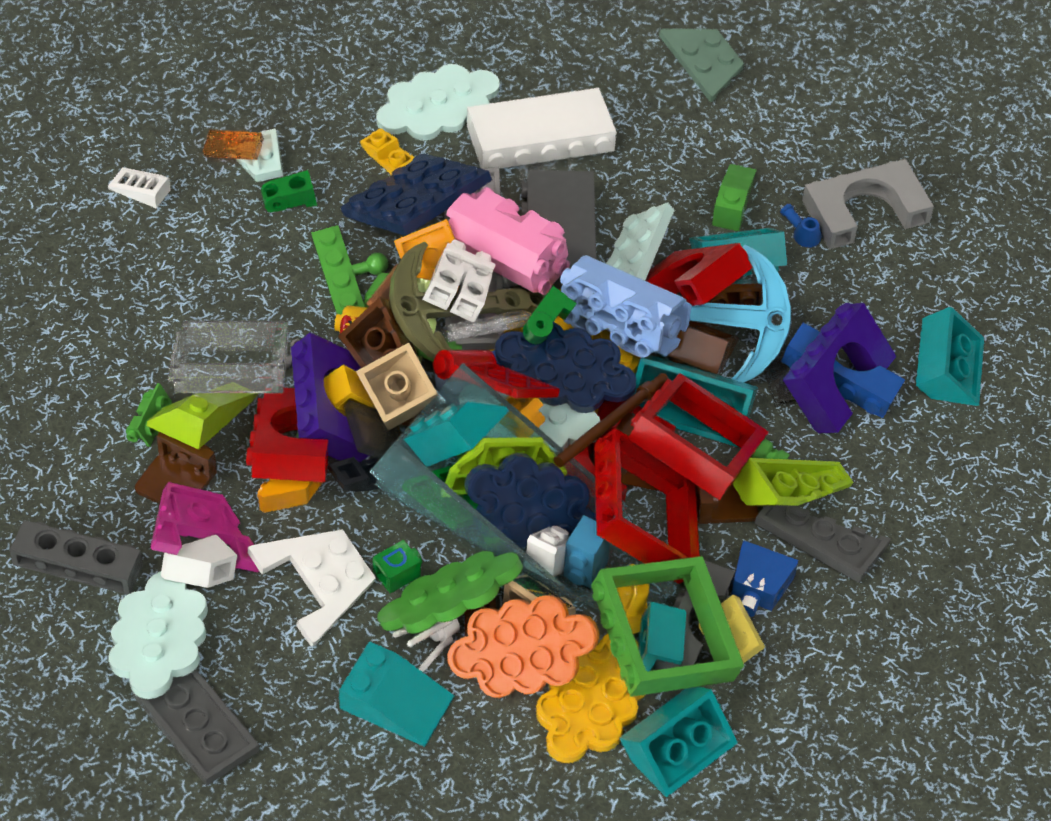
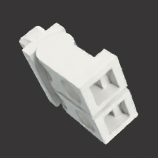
(461, 270)

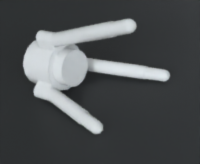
(439, 632)

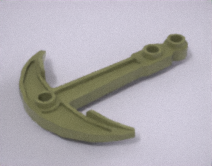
(414, 321)

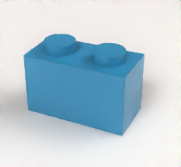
(585, 553)

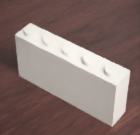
(541, 129)

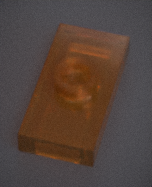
(233, 144)

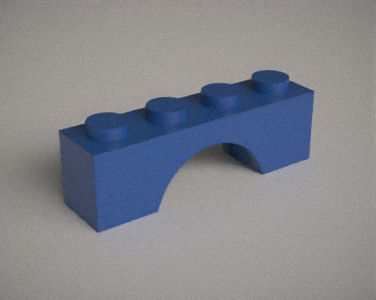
(869, 389)

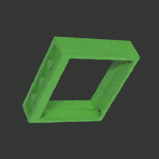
(709, 612)

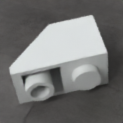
(549, 548)
(201, 563)

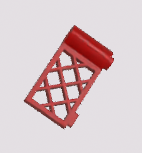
(496, 376)

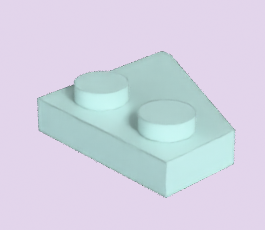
(269, 160)

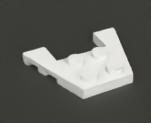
(328, 568)

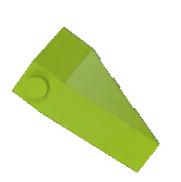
(199, 416)
(789, 481)

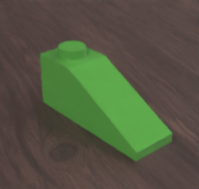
(733, 197)

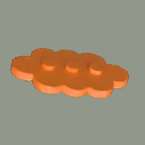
(523, 646)

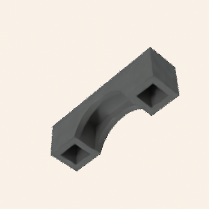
(723, 583)

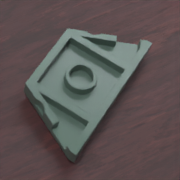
(704, 57)

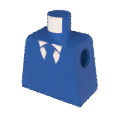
(762, 577)

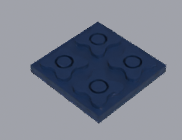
(415, 193)

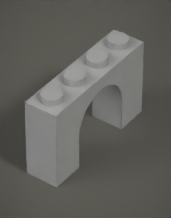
(890, 182)

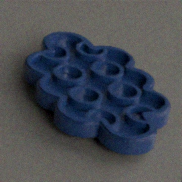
(572, 361)
(527, 497)

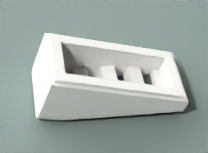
(152, 197)

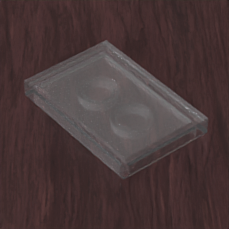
(485, 325)

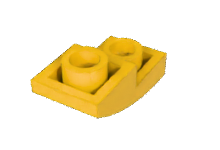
(385, 150)

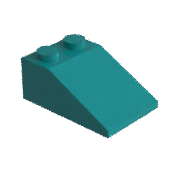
(394, 695)

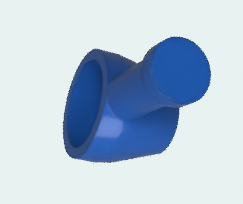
(807, 231)

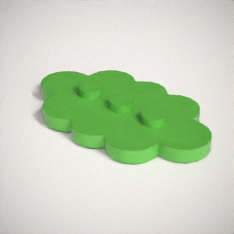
(450, 592)

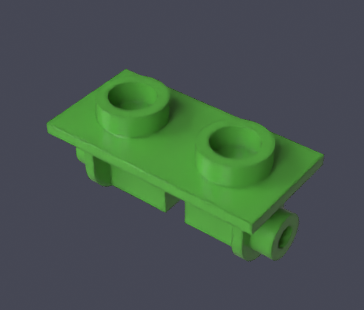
(150, 404)

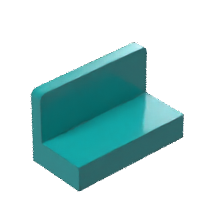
(662, 634)

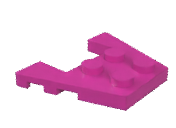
(200, 515)

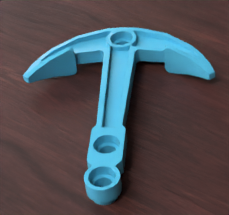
(755, 317)

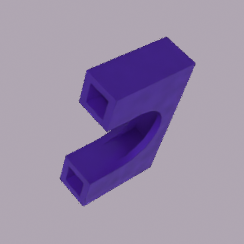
(812, 376)
(316, 416)

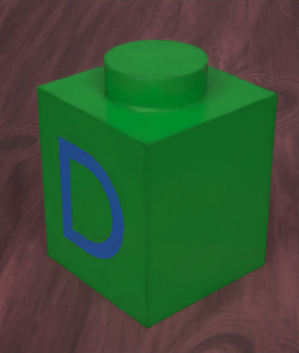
(397, 566)

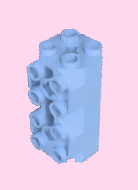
(633, 310)

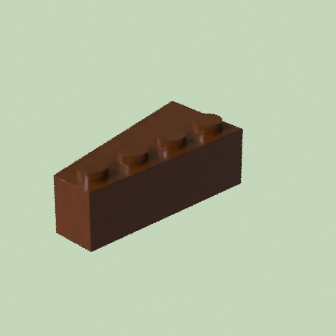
(374, 336)

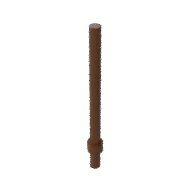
(643, 394)

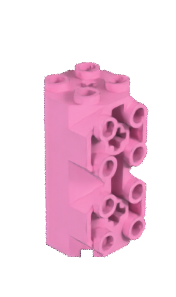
(522, 247)

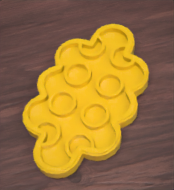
(588, 708)

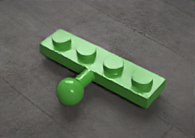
(338, 269)

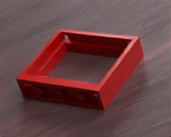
(683, 455)
(682, 524)

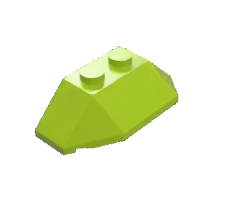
(493, 452)

